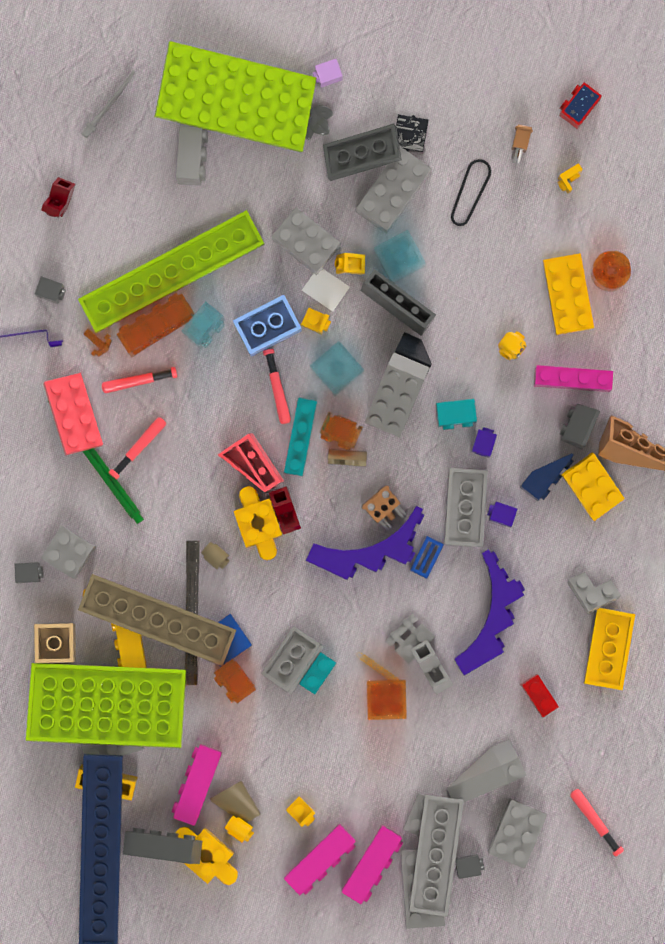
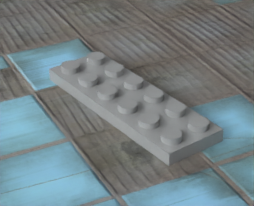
(436, 855)

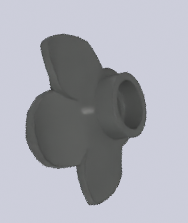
(318, 121)

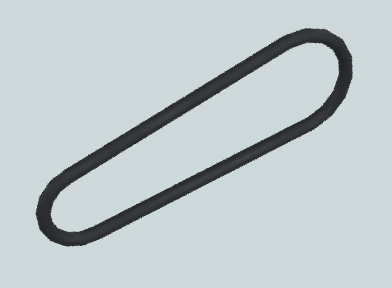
(462, 186)

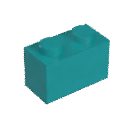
(456, 413)
(317, 673)

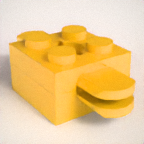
(258, 523)
(213, 858)

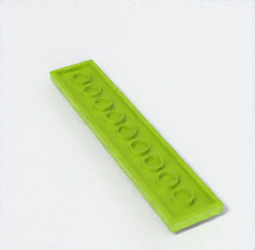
(171, 271)

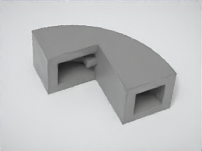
(431, 667)

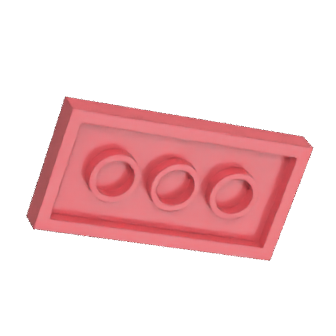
(73, 414)

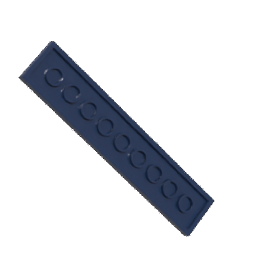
(100, 849)

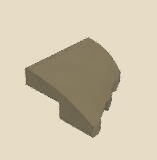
(347, 457)
(237, 802)

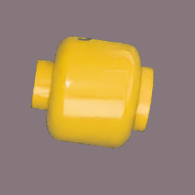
(512, 345)

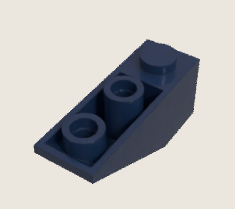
(541, 479)

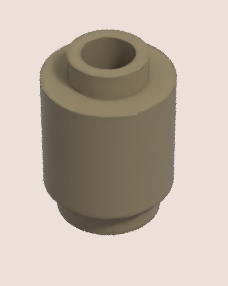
(215, 556)

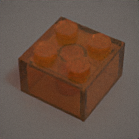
(235, 681)
(386, 699)

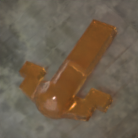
(103, 347)

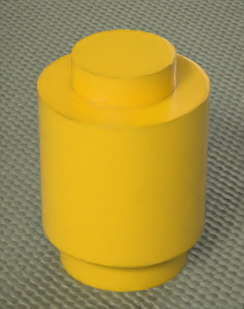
(239, 829)

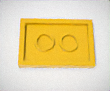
(593, 486)

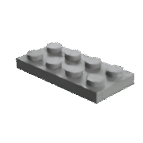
(466, 507)
(415, 919)

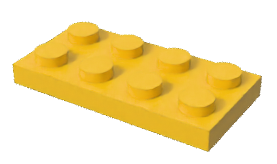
(568, 294)
(609, 648)

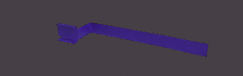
(51, 343)

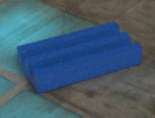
(434, 542)

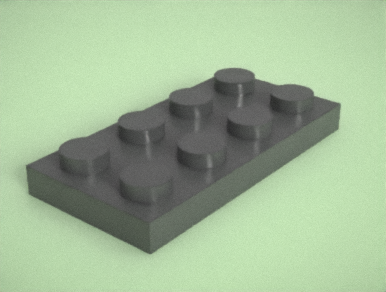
(362, 152)

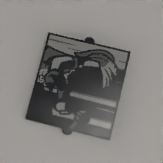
(411, 132)

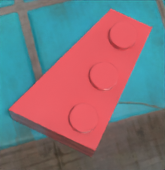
(252, 461)

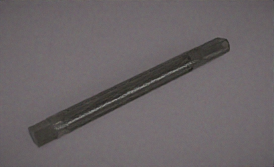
(192, 580)

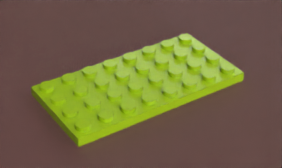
(235, 97)
(106, 705)

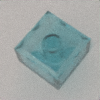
(399, 256)
(203, 326)
(336, 368)

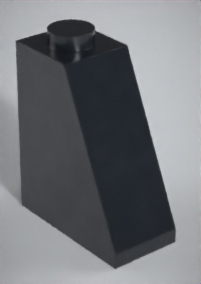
(413, 349)

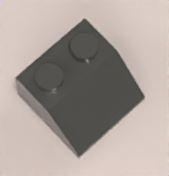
(579, 426)

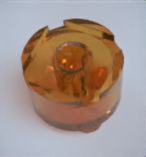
(610, 260)
(340, 430)

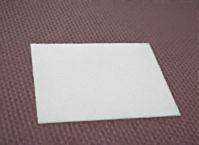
(326, 289)

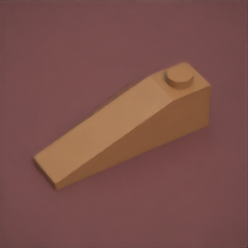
(628, 447)

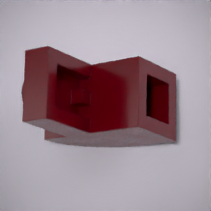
(59, 198)
(284, 510)

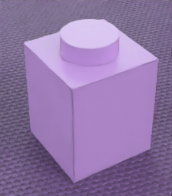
(328, 73)

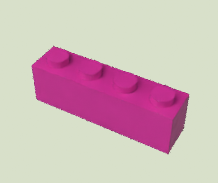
(573, 378)
(197, 784)
(317, 861)
(371, 865)

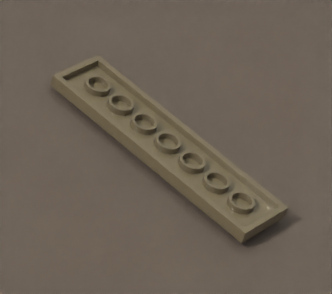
(157, 620)

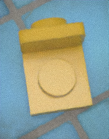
(571, 174)
(350, 263)
(316, 321)
(301, 812)

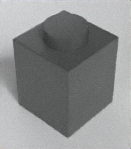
(50, 290)
(28, 572)
(469, 866)

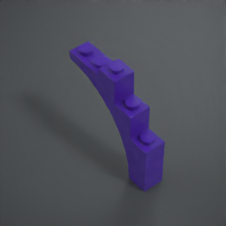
(395, 547)
(502, 594)

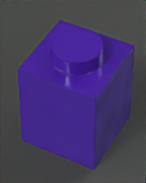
(484, 442)
(502, 514)

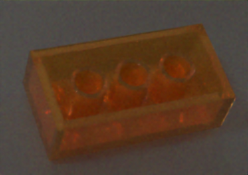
(155, 325)

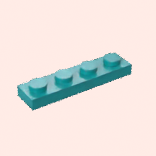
(300, 437)

